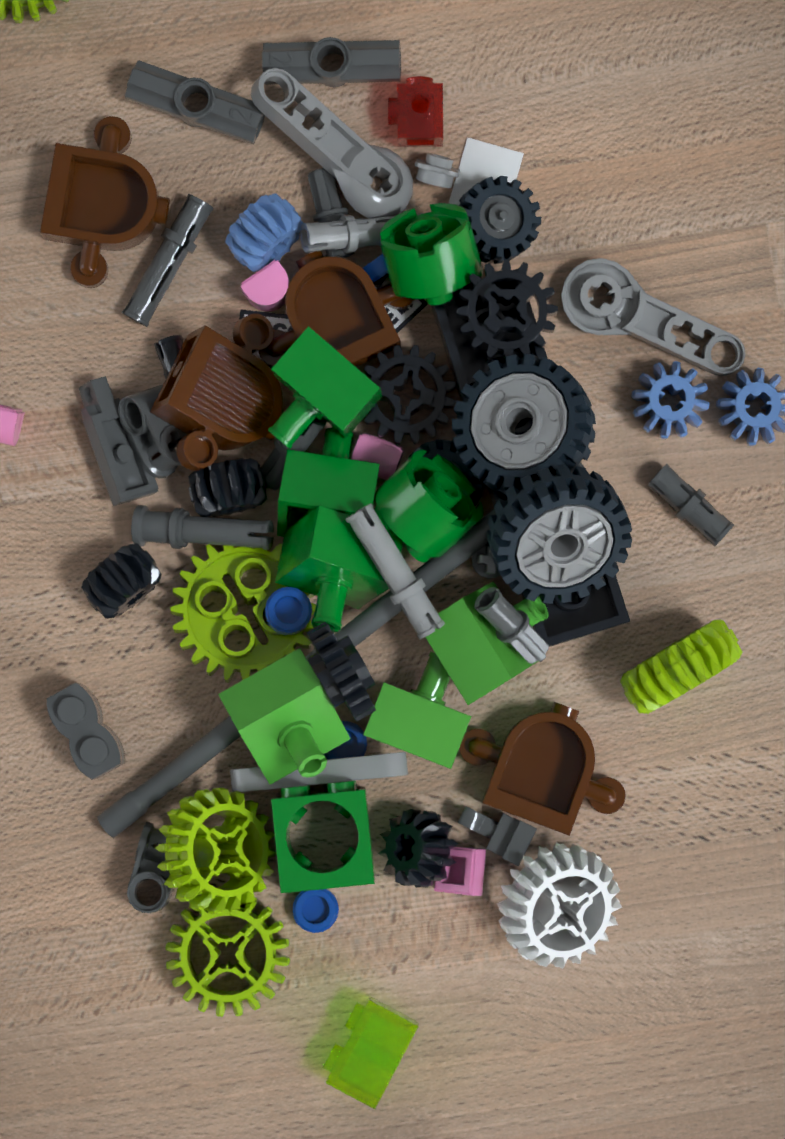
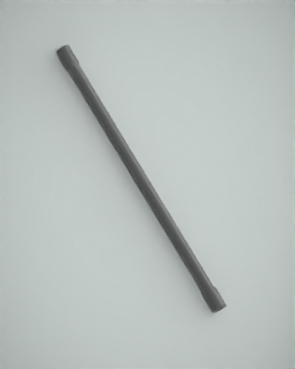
(136, 803)

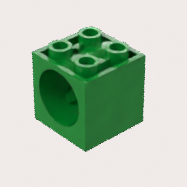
(296, 869)

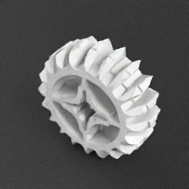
(534, 910)

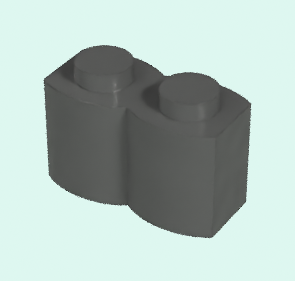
(80, 719)

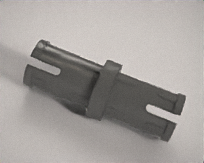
(690, 505)

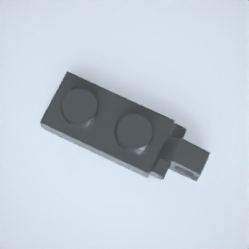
(112, 445)

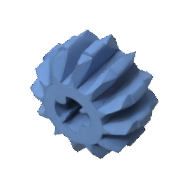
(264, 232)
(675, 385)
(750, 391)

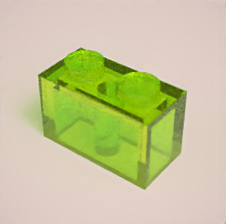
(370, 1052)

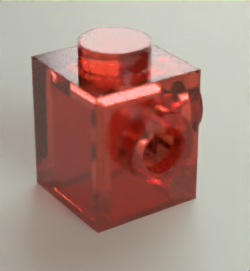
(418, 112)

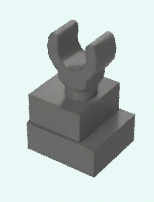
(507, 837)

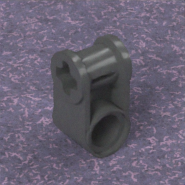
(150, 433)
(145, 867)

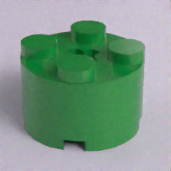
(430, 253)
(427, 505)

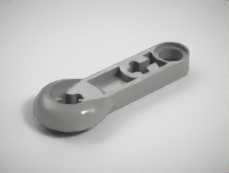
(338, 148)
(639, 315)

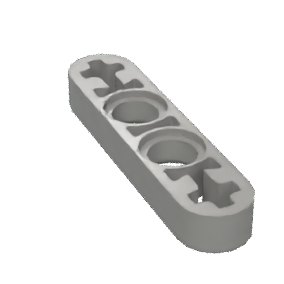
(335, 771)

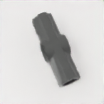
(362, 61)
(168, 92)

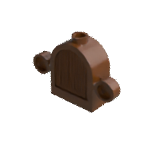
(100, 200)
(341, 307)
(220, 392)
(543, 770)

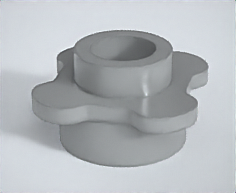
(436, 170)

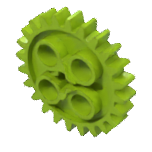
(209, 629)

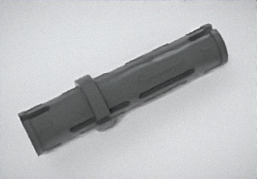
(168, 259)

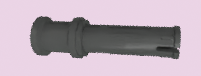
(180, 529)

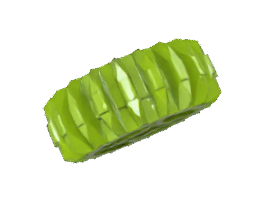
(681, 666)
(201, 852)
(211, 939)

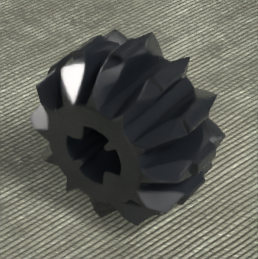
(227, 487)
(121, 580)
(418, 848)

